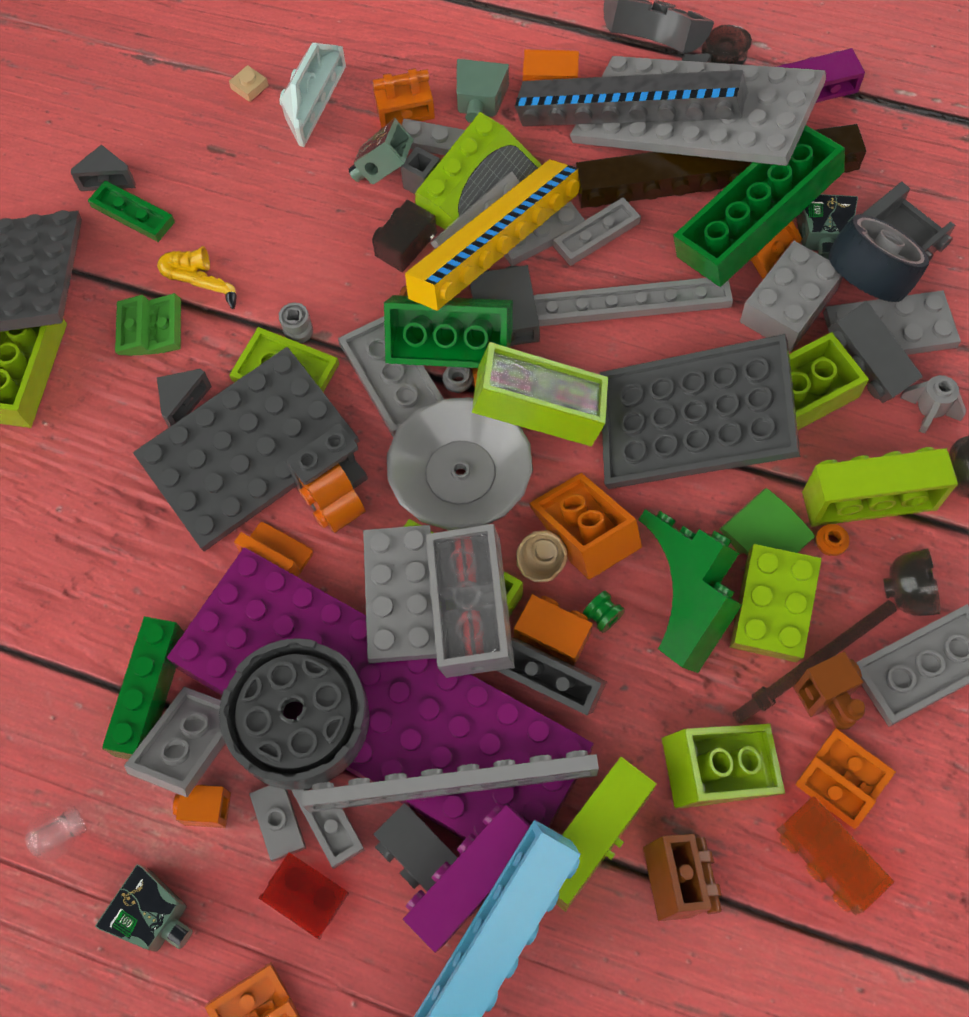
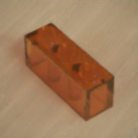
(834, 857)

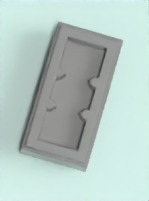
(277, 822)

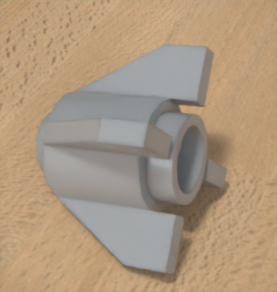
(936, 399)

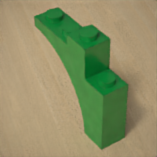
(700, 601)

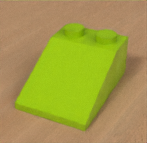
(722, 764)

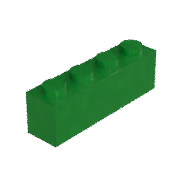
(143, 687)

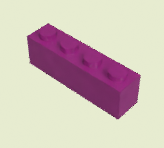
(842, 71)
(468, 880)

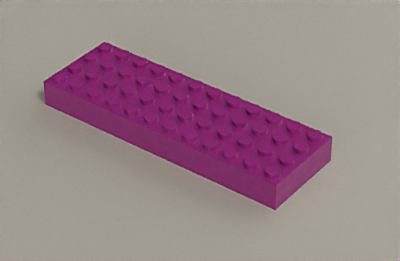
(414, 710)

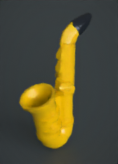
(184, 267)

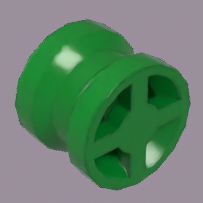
(603, 611)

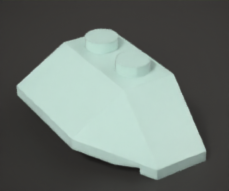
(311, 88)

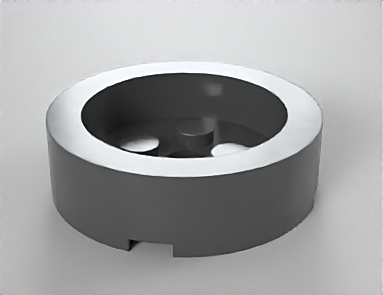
(321, 738)

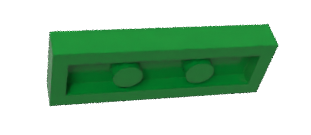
(131, 211)

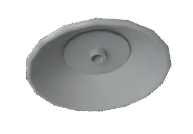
(451, 438)

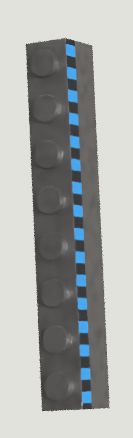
(633, 98)

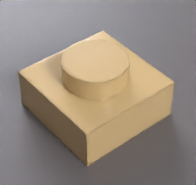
(248, 83)

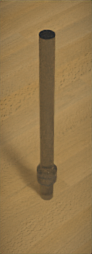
(765, 697)

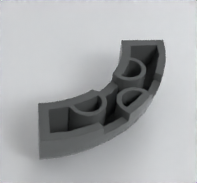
(658, 23)

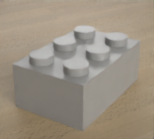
(791, 295)

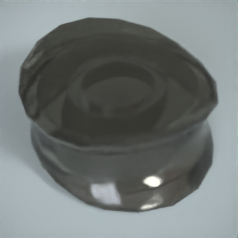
(728, 44)

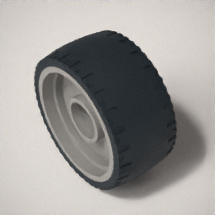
(878, 258)

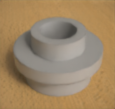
(457, 386)

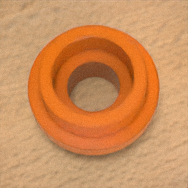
(830, 548)

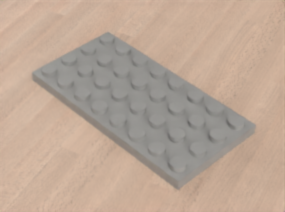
(767, 133)

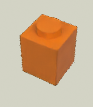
(203, 807)

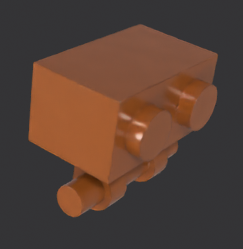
(830, 687)
(682, 877)

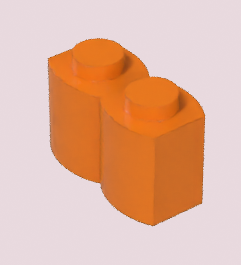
(333, 499)

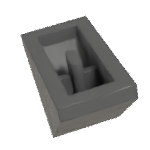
(102, 166)
(181, 393)

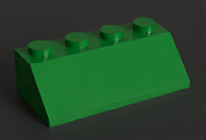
(445, 337)

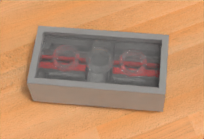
(469, 601)

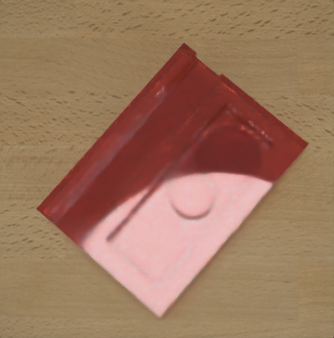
(304, 895)

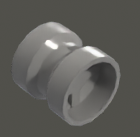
(296, 322)

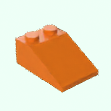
(589, 524)

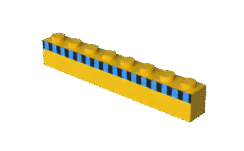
(491, 235)

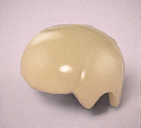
(541, 556)

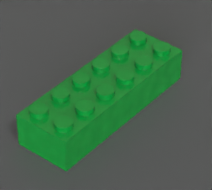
(757, 207)

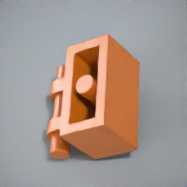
(404, 97)

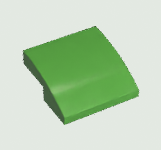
(148, 325)
(767, 523)

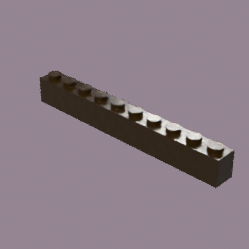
(670, 174)

